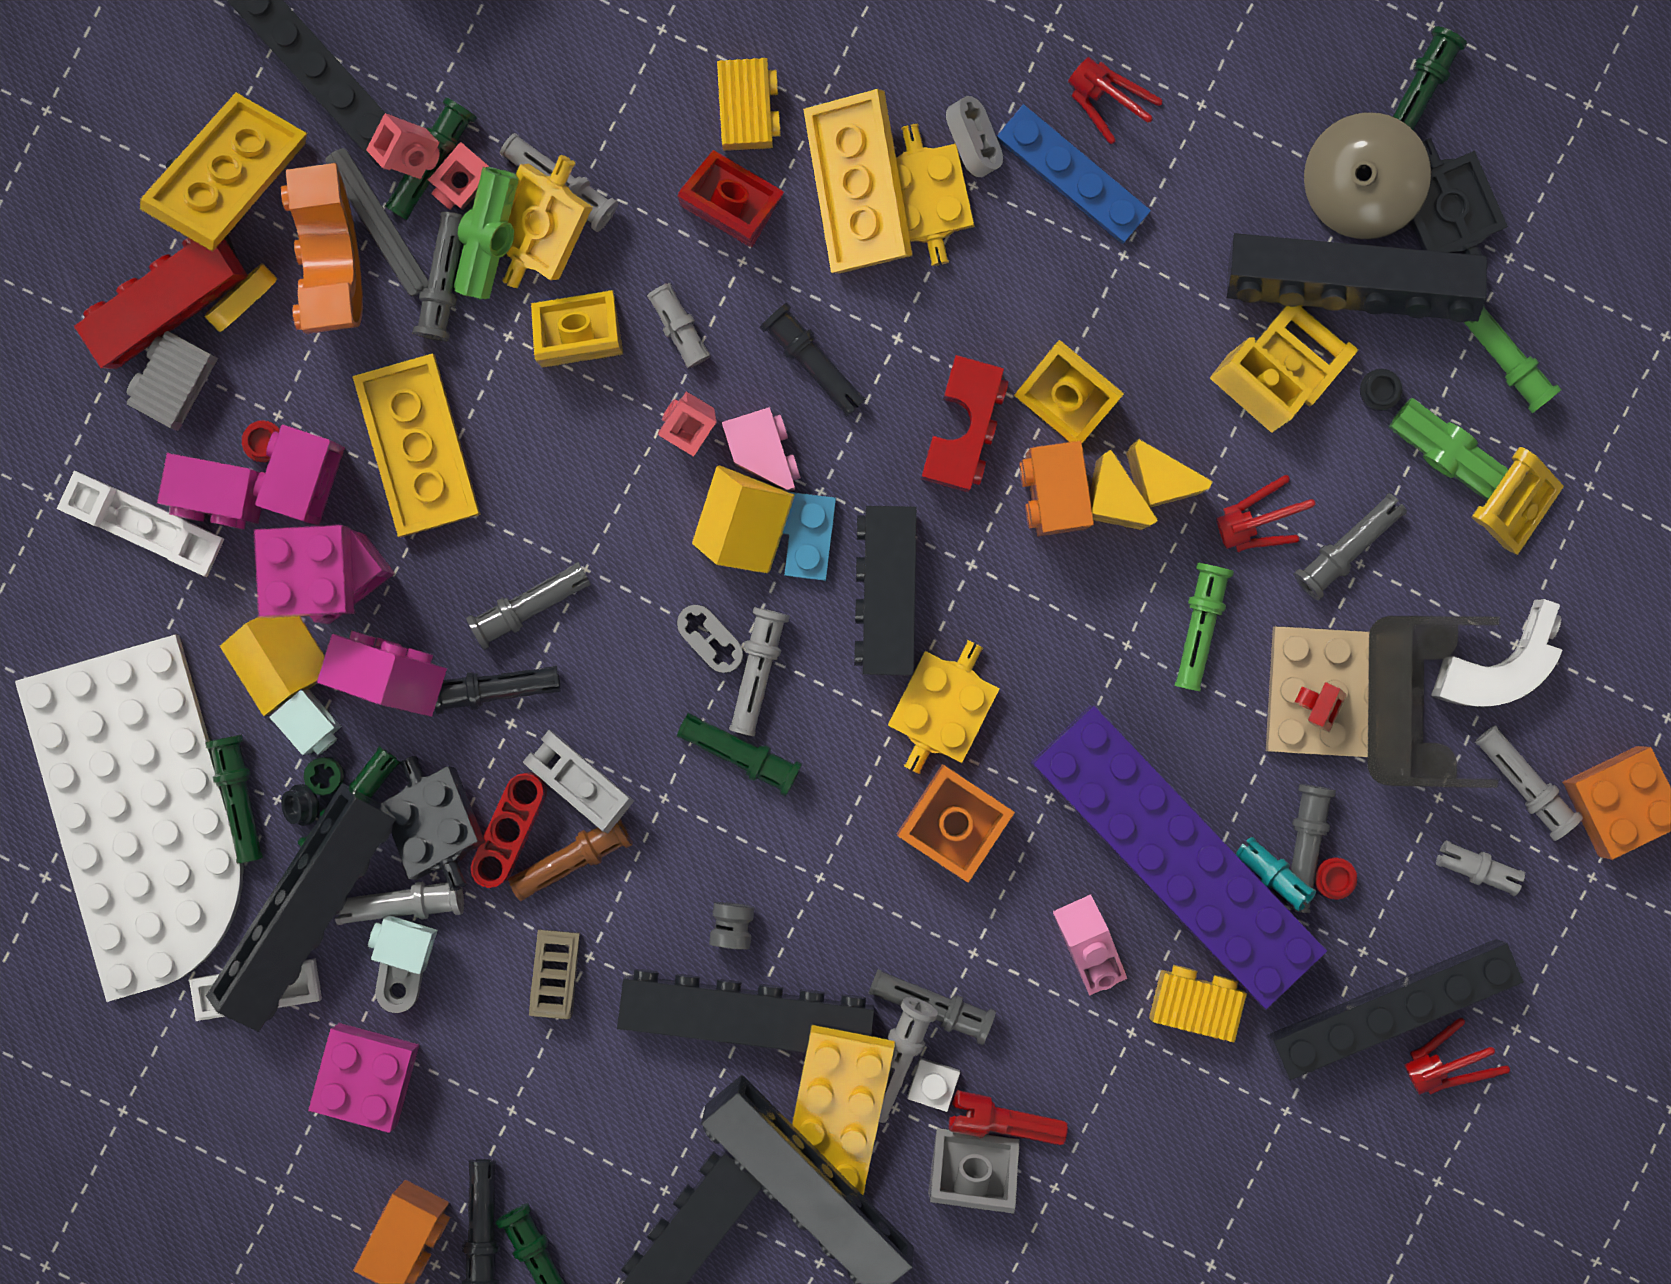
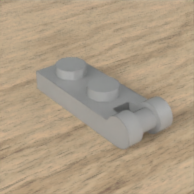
(579, 782)

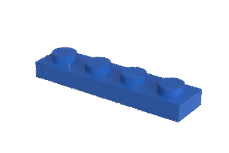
(1073, 174)

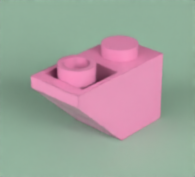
(758, 448)
(1090, 945)

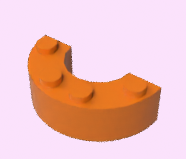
(327, 247)

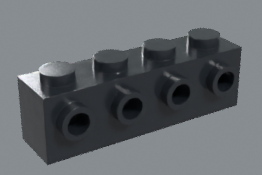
(888, 590)

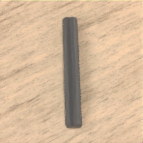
(379, 224)

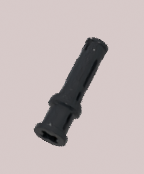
(800, 345)
(475, 690)
(481, 1245)

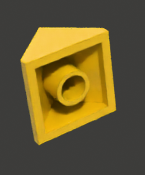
(576, 329)
(1068, 393)
(1161, 477)
(1116, 498)
(742, 521)
(274, 659)

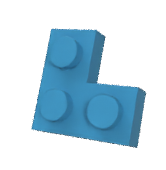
(809, 536)

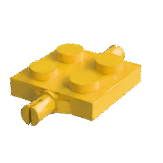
(932, 193)
(545, 222)
(943, 706)

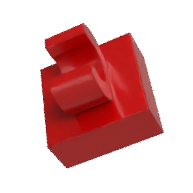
(1323, 705)

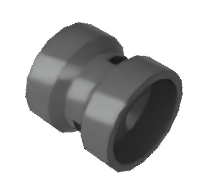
(734, 916)

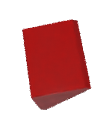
(730, 198)

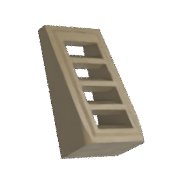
(550, 1010)

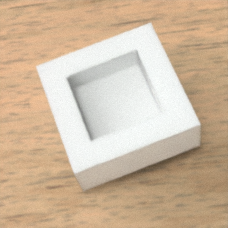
(933, 1084)

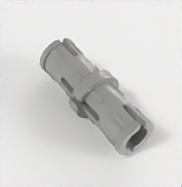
(678, 325)
(1480, 868)

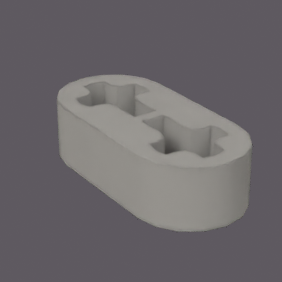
(974, 136)
(702, 645)

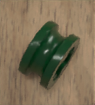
(312, 770)

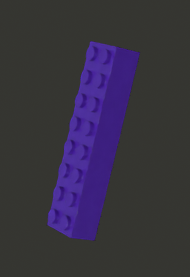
(1178, 856)

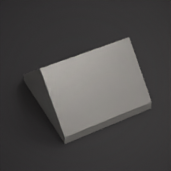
(974, 1171)

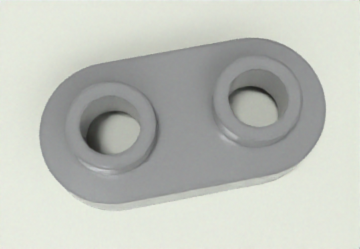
(386, 978)

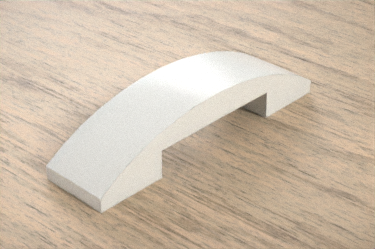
(140, 523)

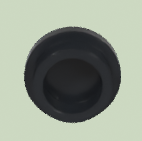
(1380, 389)
(300, 805)

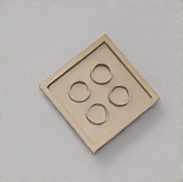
(1309, 660)

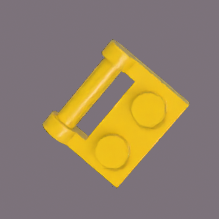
(1299, 357)
(1527, 505)

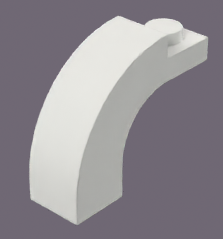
(1515, 677)

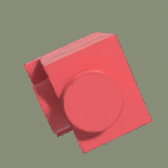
(403, 147)
(459, 161)
(687, 423)

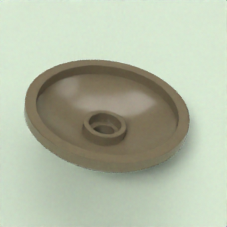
(1397, 181)

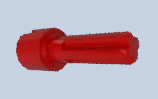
(984, 1117)

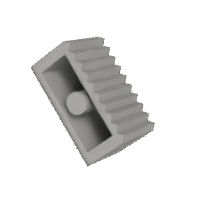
(170, 380)

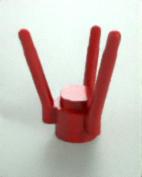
(1095, 80)
(1238, 527)
(1430, 1074)

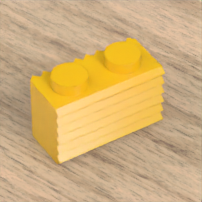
(745, 104)
(1261, 384)
(1198, 1004)

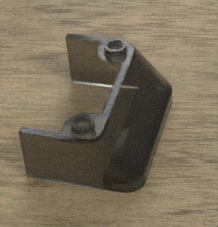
(1397, 701)

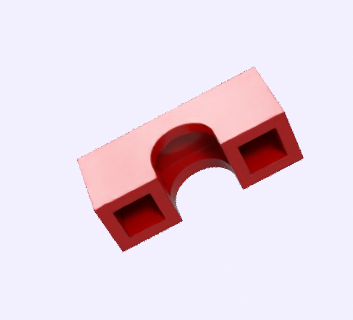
(976, 389)

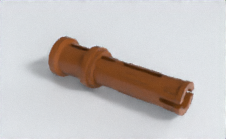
(586, 849)

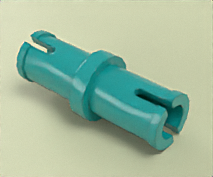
(1275, 874)

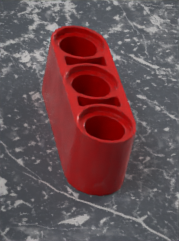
(508, 851)

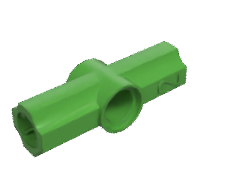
(486, 232)
(1448, 448)

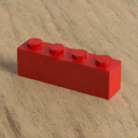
(158, 301)

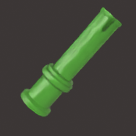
(1520, 370)
(1189, 676)

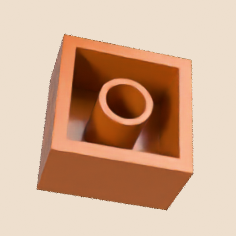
(1056, 488)
(1622, 801)
(955, 823)
(399, 1241)

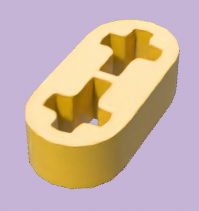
(240, 297)

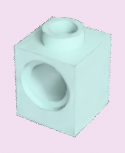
(306, 723)
(402, 944)

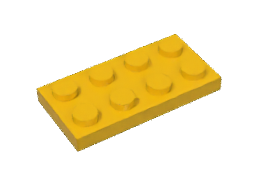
(223, 171)
(857, 181)
(416, 445)
(843, 1097)

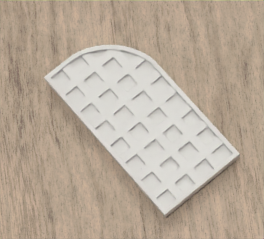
(136, 811)

